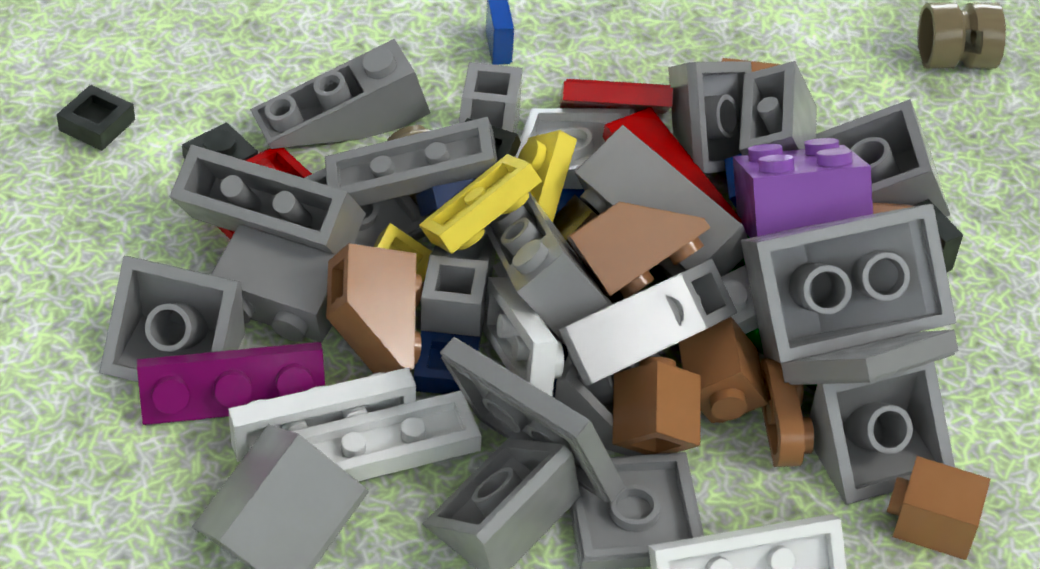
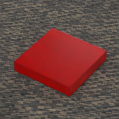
(615, 95)

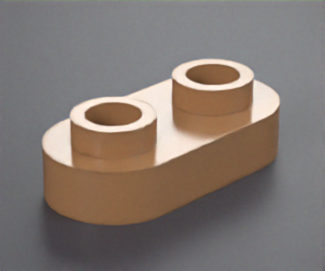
(787, 430)

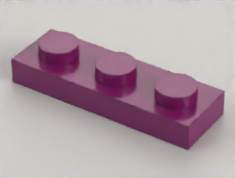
(214, 381)

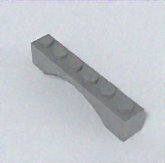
(457, 282)

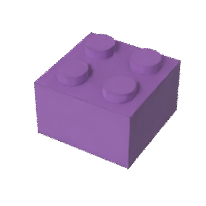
(800, 186)

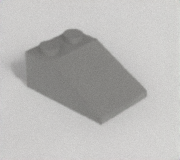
(897, 153)
(848, 282)

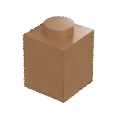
(728, 371)
(656, 407)
(939, 507)

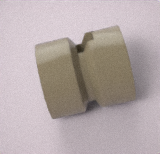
(964, 35)

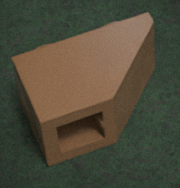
(631, 240)
(374, 305)

